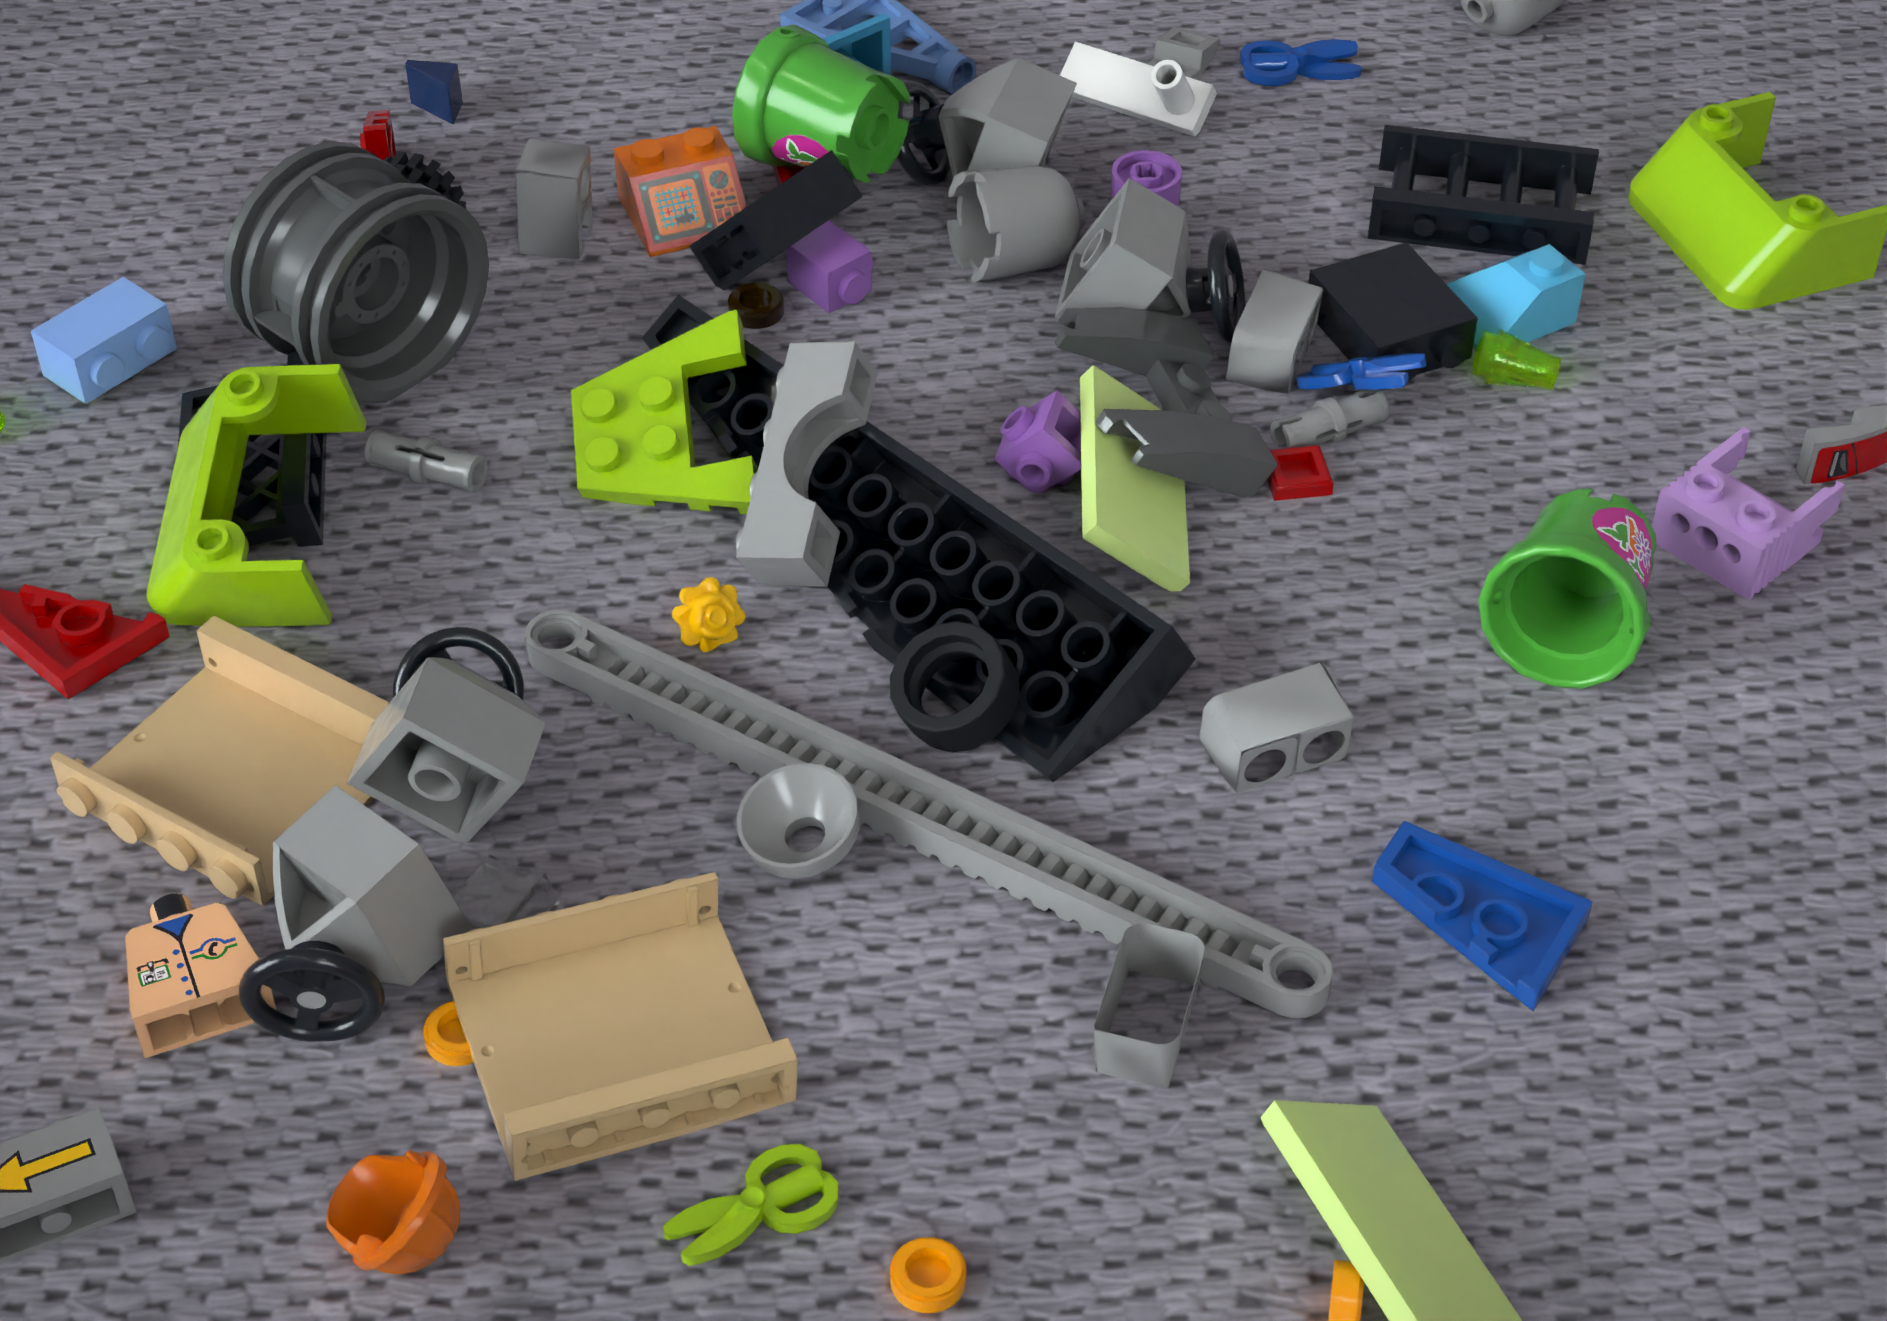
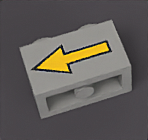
(59, 1184)

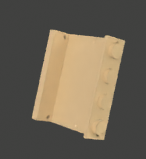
(228, 761)
(613, 1026)

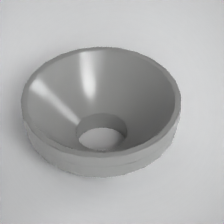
(793, 800)

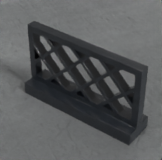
(293, 491)

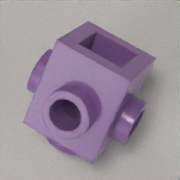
(1042, 444)

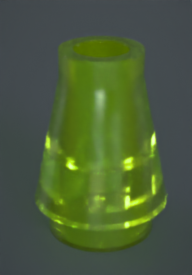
(1513, 362)

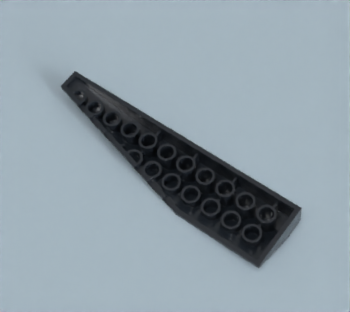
(935, 553)

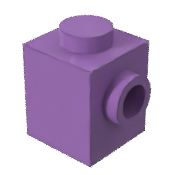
(830, 267)

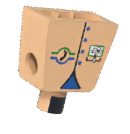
(187, 974)

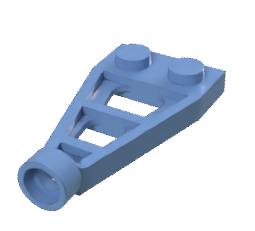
(932, 59)

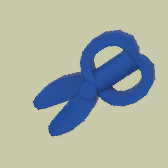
(1279, 64)
(1363, 372)

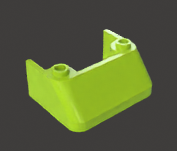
(1732, 229)
(200, 552)

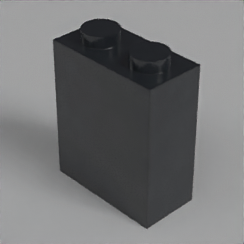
(1392, 307)

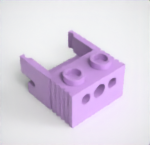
(1733, 528)

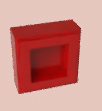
(1300, 474)

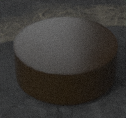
(757, 305)

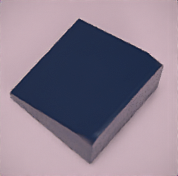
(435, 88)

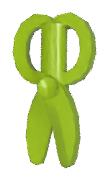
(735, 1217)

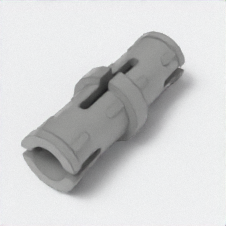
(1331, 419)
(426, 460)

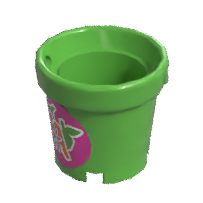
(809, 100)
(1573, 592)

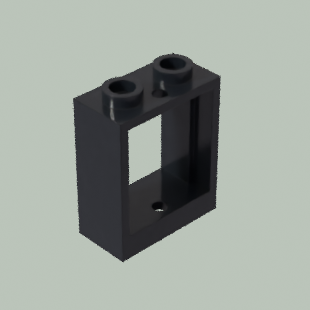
(776, 221)

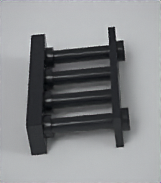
(1476, 223)

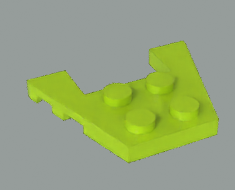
(638, 429)

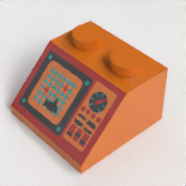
(678, 187)

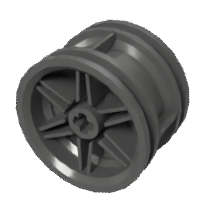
(356, 268)

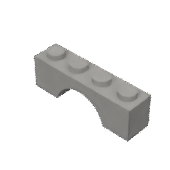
(819, 397)

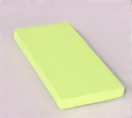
(1126, 507)
(1385, 1213)

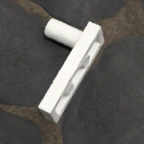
(1138, 89)

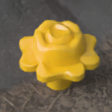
(708, 614)

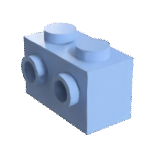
(104, 340)

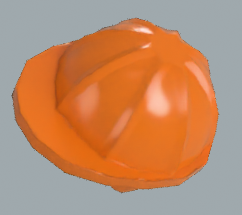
(395, 1212)

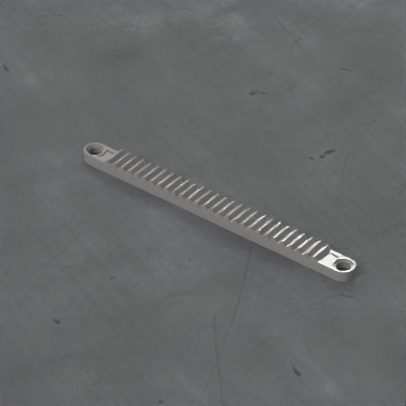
(928, 810)

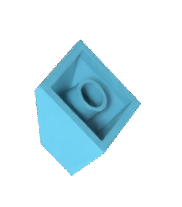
(1523, 294)

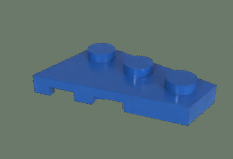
(1484, 909)

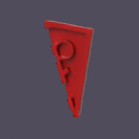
(73, 639)

